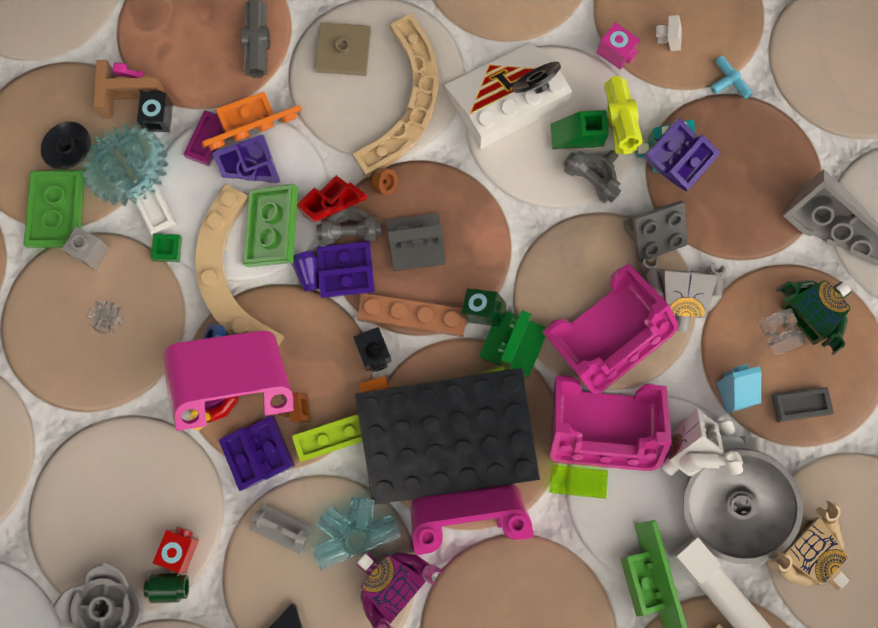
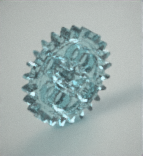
(103, 176)

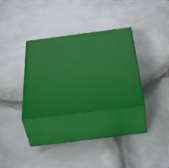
(166, 248)

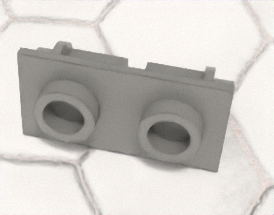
(281, 528)

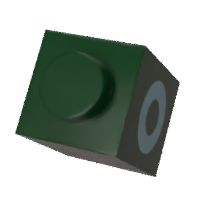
(483, 307)

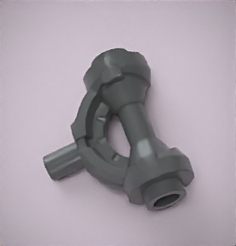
(580, 164)
(331, 230)

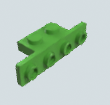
(651, 578)

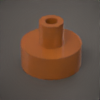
(384, 181)

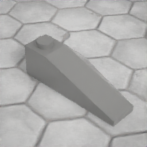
(834, 215)

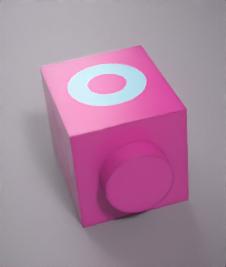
(618, 46)

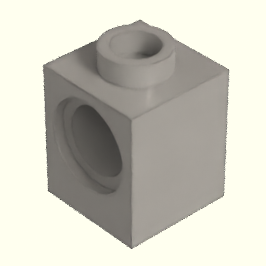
(85, 248)

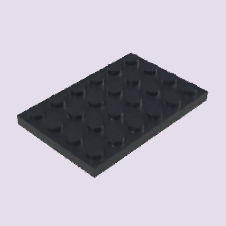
(447, 436)

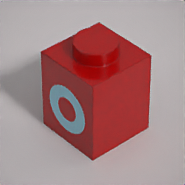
(176, 550)

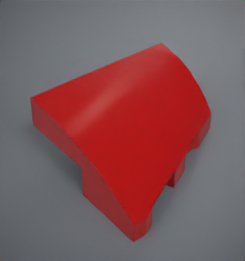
(331, 199)

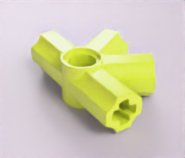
(622, 116)

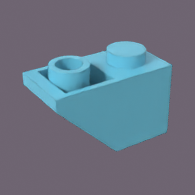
(740, 388)

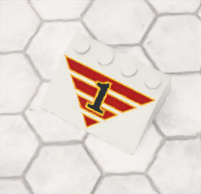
(490, 104)

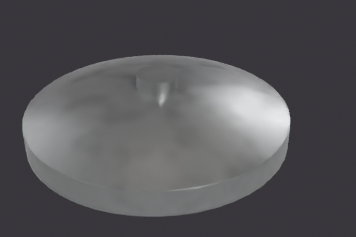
(746, 513)

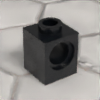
(373, 338)

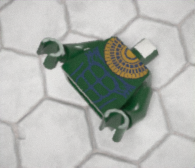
(819, 310)

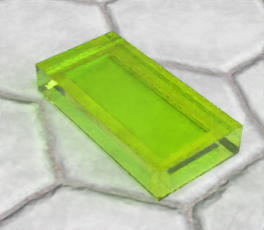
(578, 481)

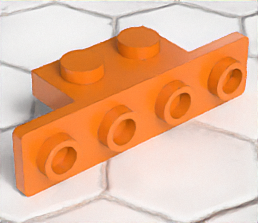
(245, 116)

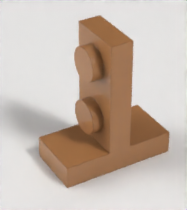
(116, 88)

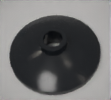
(537, 78)
(65, 145)

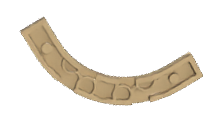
(421, 104)
(210, 267)

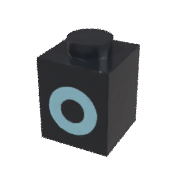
(155, 111)

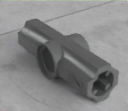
(255, 38)

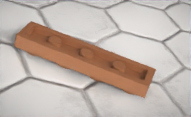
(411, 315)

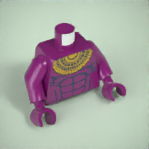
(392, 584)

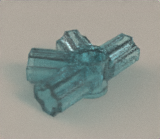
(342, 528)

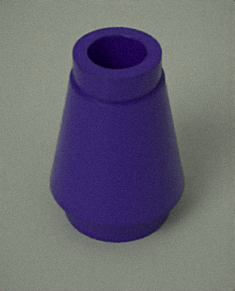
(306, 269)

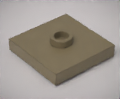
(343, 49)

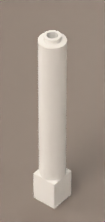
(705, 571)

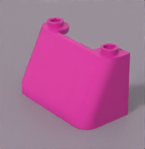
(614, 331)
(609, 427)
(497, 502)

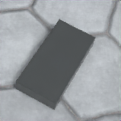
(802, 404)

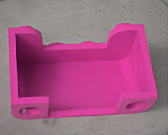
(224, 369)

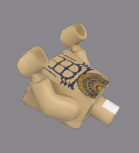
(815, 552)

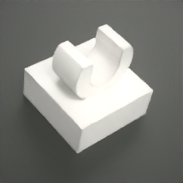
(670, 33)

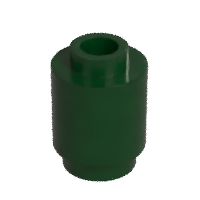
(166, 588)

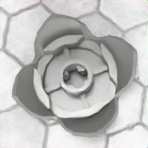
(80, 603)

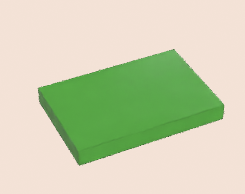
(53, 207)
(270, 226)

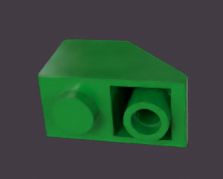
(580, 130)

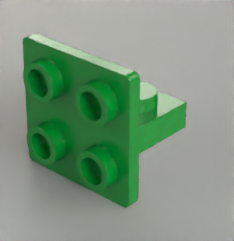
(514, 342)

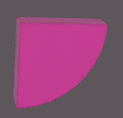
(120, 69)

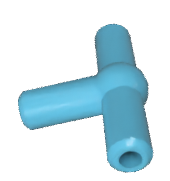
(732, 77)

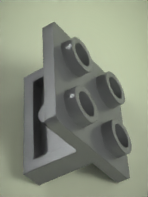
(658, 230)
(416, 242)

